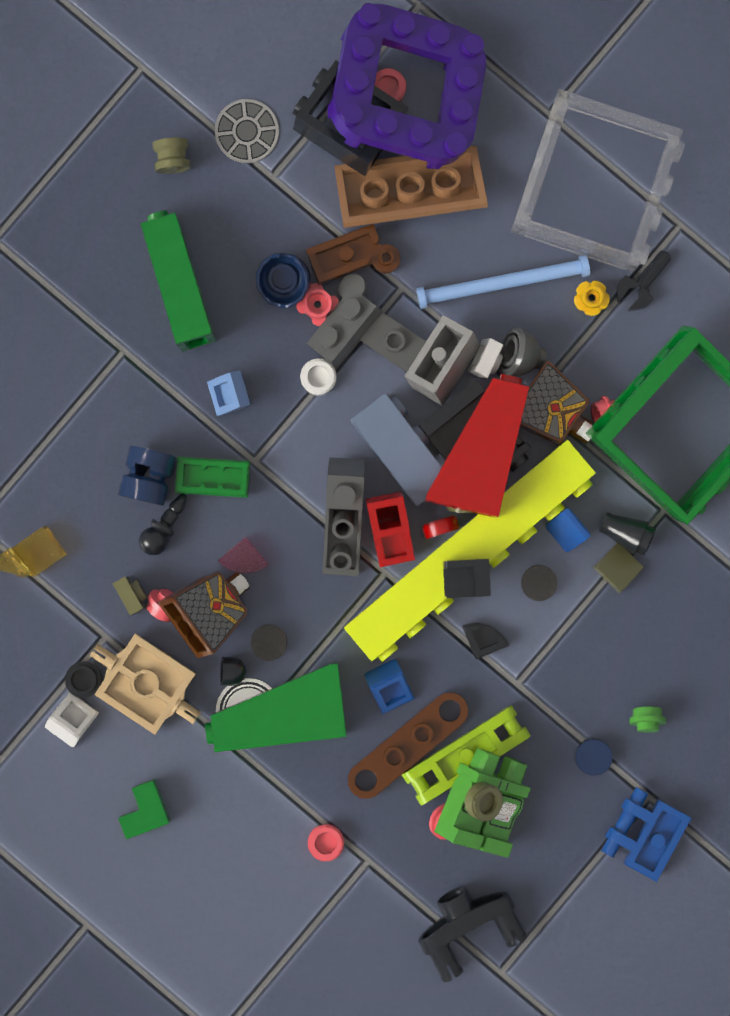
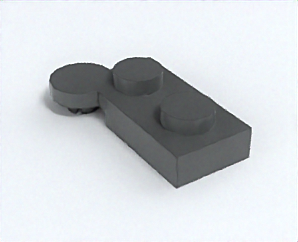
(345, 322)

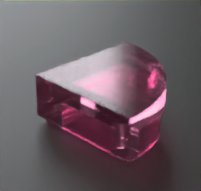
(243, 558)

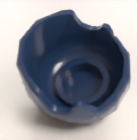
(283, 279)

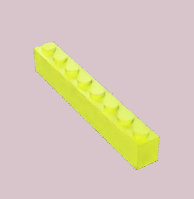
(484, 537)

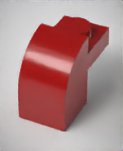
(390, 529)

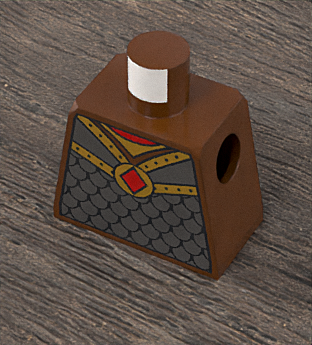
(555, 407)
(207, 611)

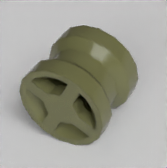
(171, 155)

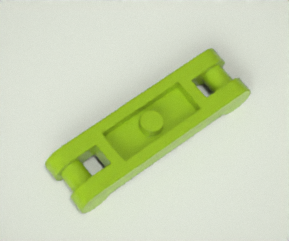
(447, 760)

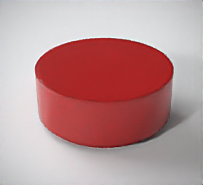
(440, 527)

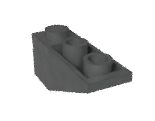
(343, 516)

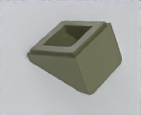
(618, 567)

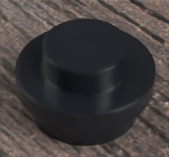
(83, 679)

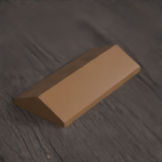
(407, 189)

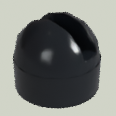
(231, 671)

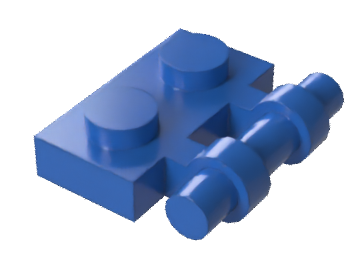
(656, 839)

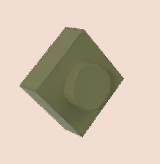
(131, 594)

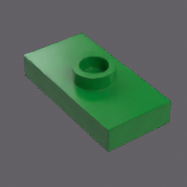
(212, 477)

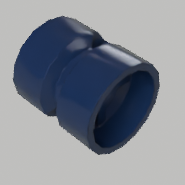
(142, 488)

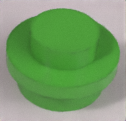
(647, 719)

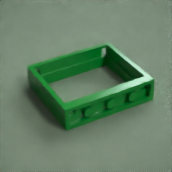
(632, 399)

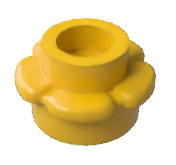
(594, 307)

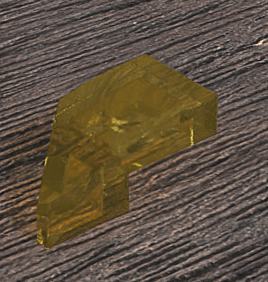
(32, 554)

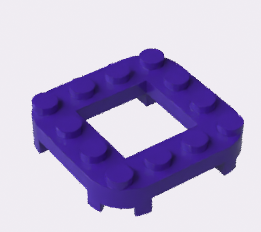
(392, 130)

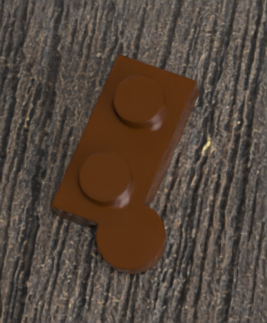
(352, 253)

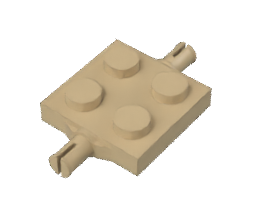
(145, 683)

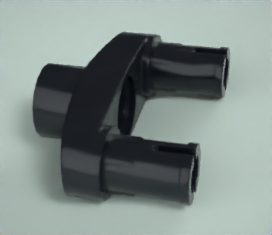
(463, 916)

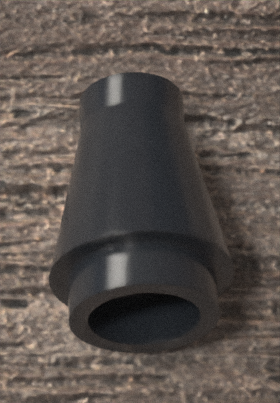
(628, 532)

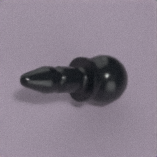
(155, 538)

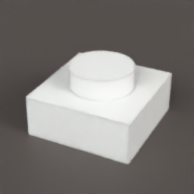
(486, 359)

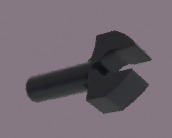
(643, 281)

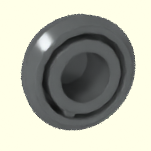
(521, 353)

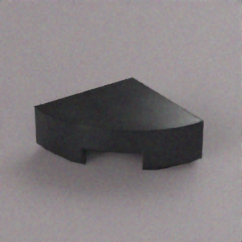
(483, 639)

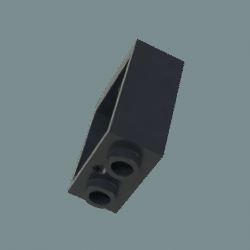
(329, 140)

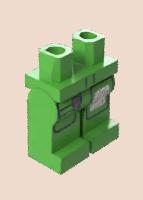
(470, 832)

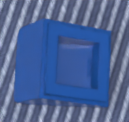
(567, 530)
(389, 686)

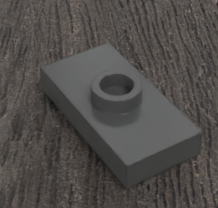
(393, 341)

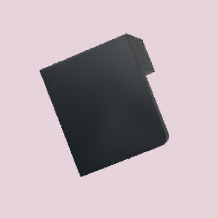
(466, 578)

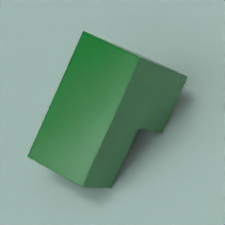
(151, 811)

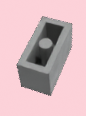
(442, 360)

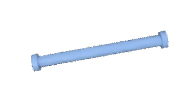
(503, 281)

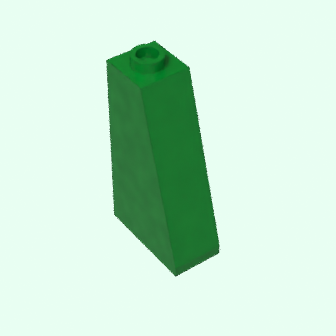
(177, 281)
(289, 713)

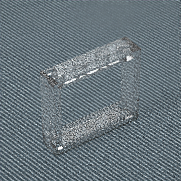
(660, 186)

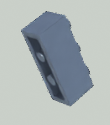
(399, 446)

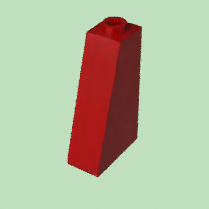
(482, 456)

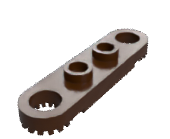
(407, 745)

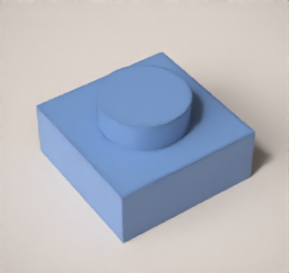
(228, 393)

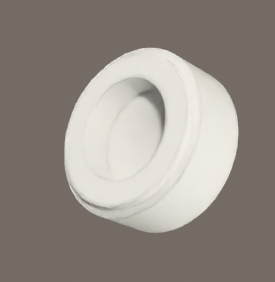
(318, 377)

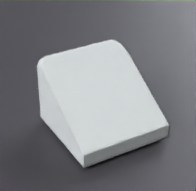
(71, 719)

